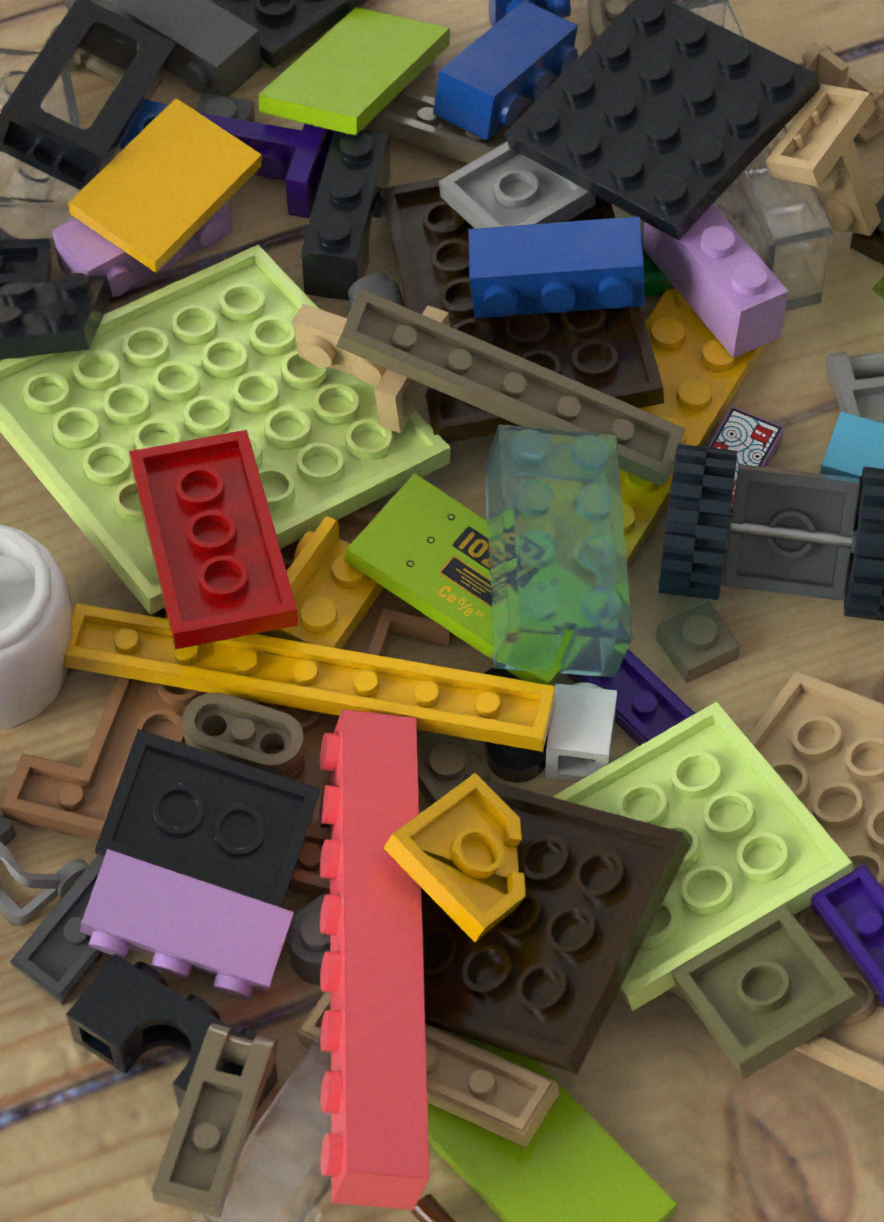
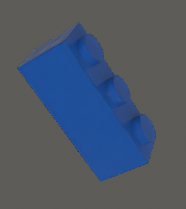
(505, 70)
(556, 267)

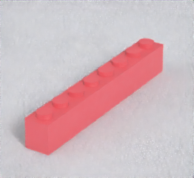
(372, 968)

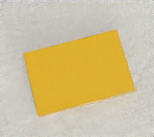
(165, 184)

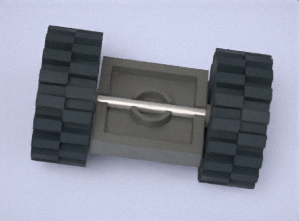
(784, 531)

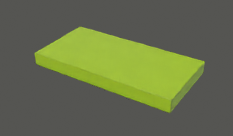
(354, 71)
(562, 1175)

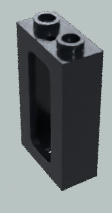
(57, 146)

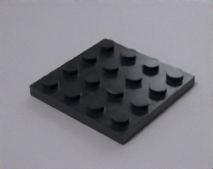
(662, 113)

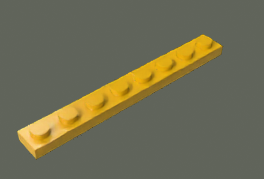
(314, 678)

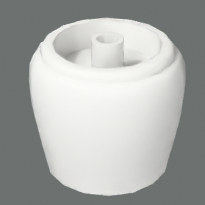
(32, 627)

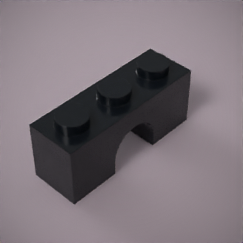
(340, 223)
(134, 1011)

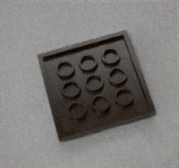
(559, 959)

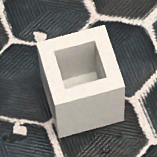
(580, 731)

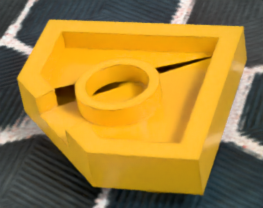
(465, 855)

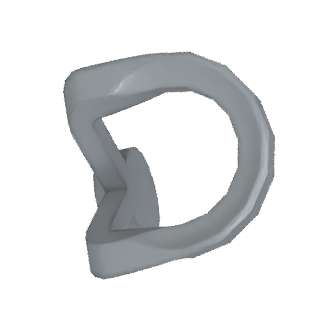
(52, 884)

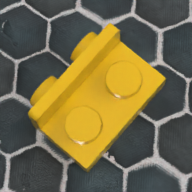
(327, 590)

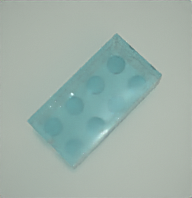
(556, 551)

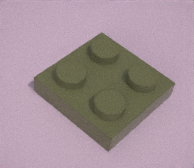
(765, 991)

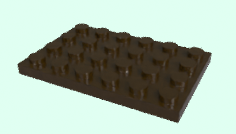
(592, 347)

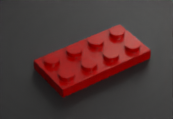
(212, 539)

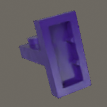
(286, 155)

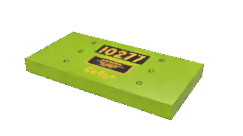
(438, 562)

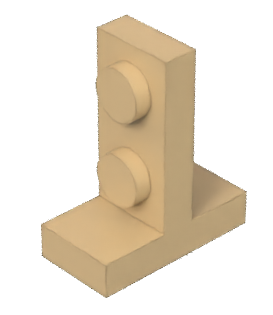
(823, 154)
(394, 394)

